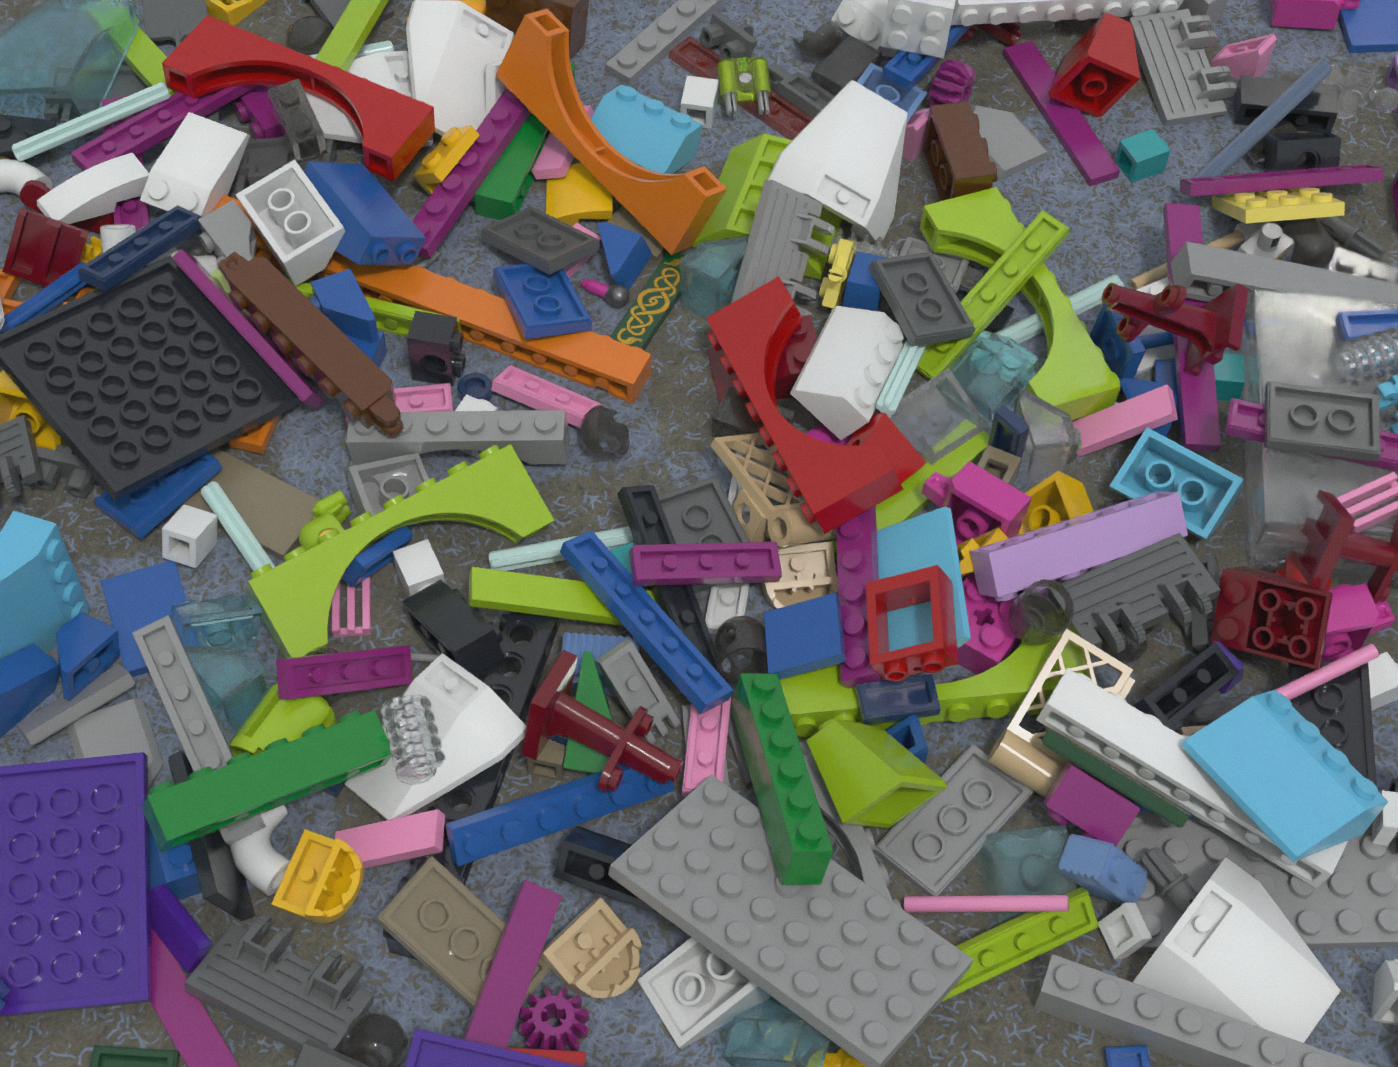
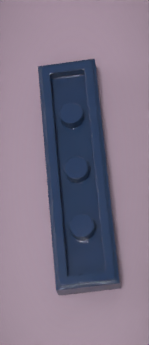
(140, 248)

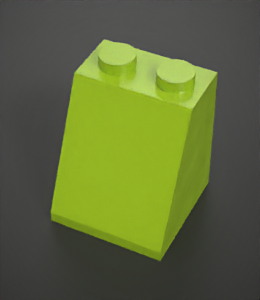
(871, 774)

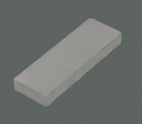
(64, 712)

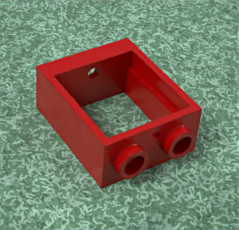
(905, 591)

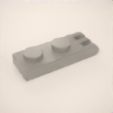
(636, 686)

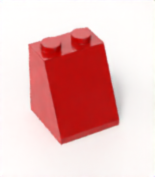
(1098, 67)

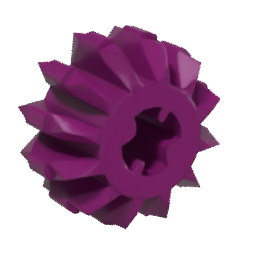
(952, 83)
(568, 1015)

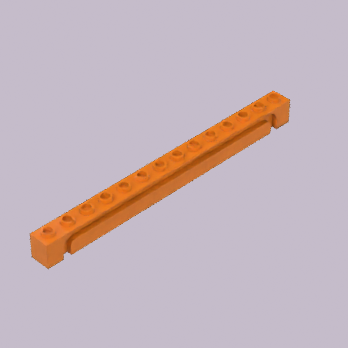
(488, 322)

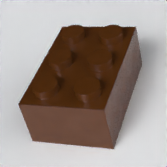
(569, 12)
(957, 151)

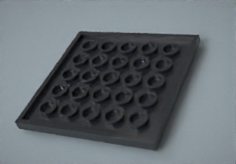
(142, 376)

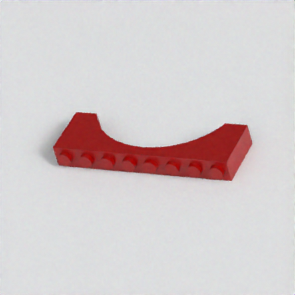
(227, 56)
(831, 477)

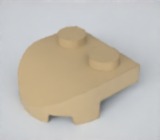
(806, 574)
(595, 953)

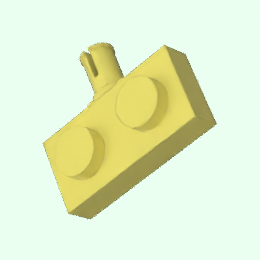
(834, 286)

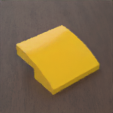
(577, 197)

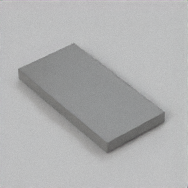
(951, 828)

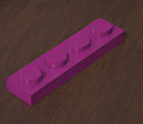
(704, 563)
(343, 672)

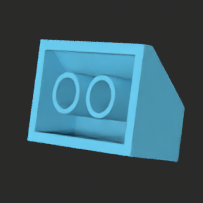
(647, 130)
(1164, 465)

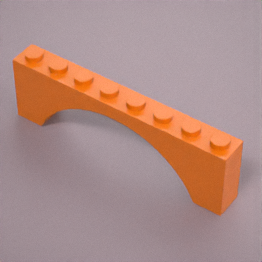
(541, 77)

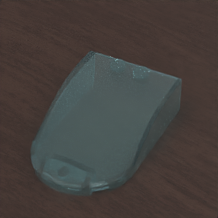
(68, 49)

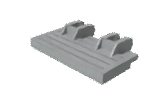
(1176, 71)
(774, 241)

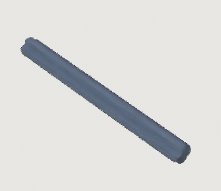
(1267, 120)

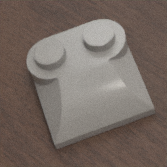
(384, 479)

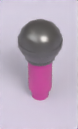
(616, 295)

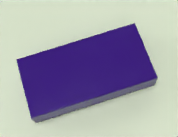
(177, 929)

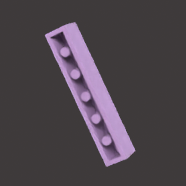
(1076, 544)

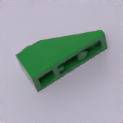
(592, 694)

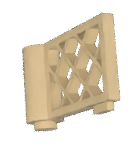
(785, 522)
(1023, 753)

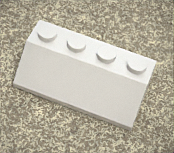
(849, 368)

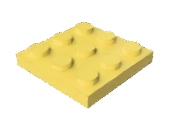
(1278, 205)

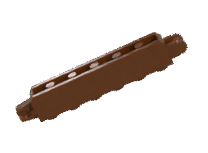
(314, 342)

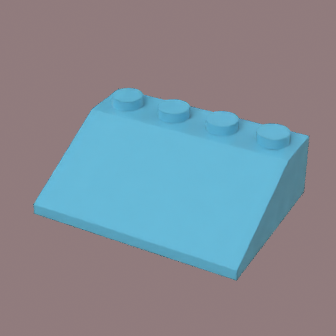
(911, 547)
(35, 584)
(1286, 776)

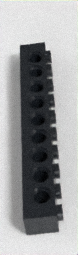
(517, 693)

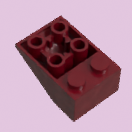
(1271, 616)

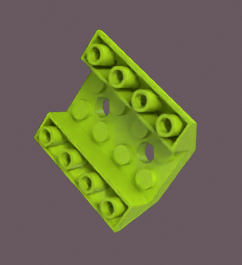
(744, 178)

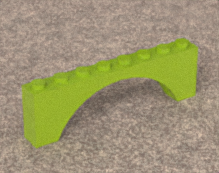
(981, 230)
(486, 493)
(993, 693)

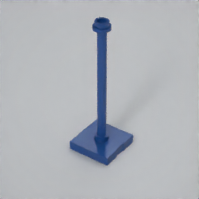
(1123, 356)

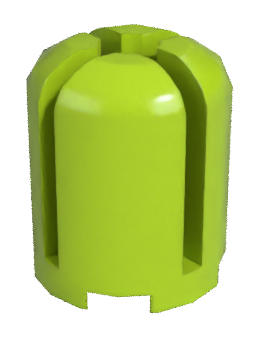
(280, 719)

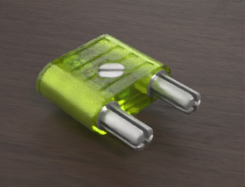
(744, 81)

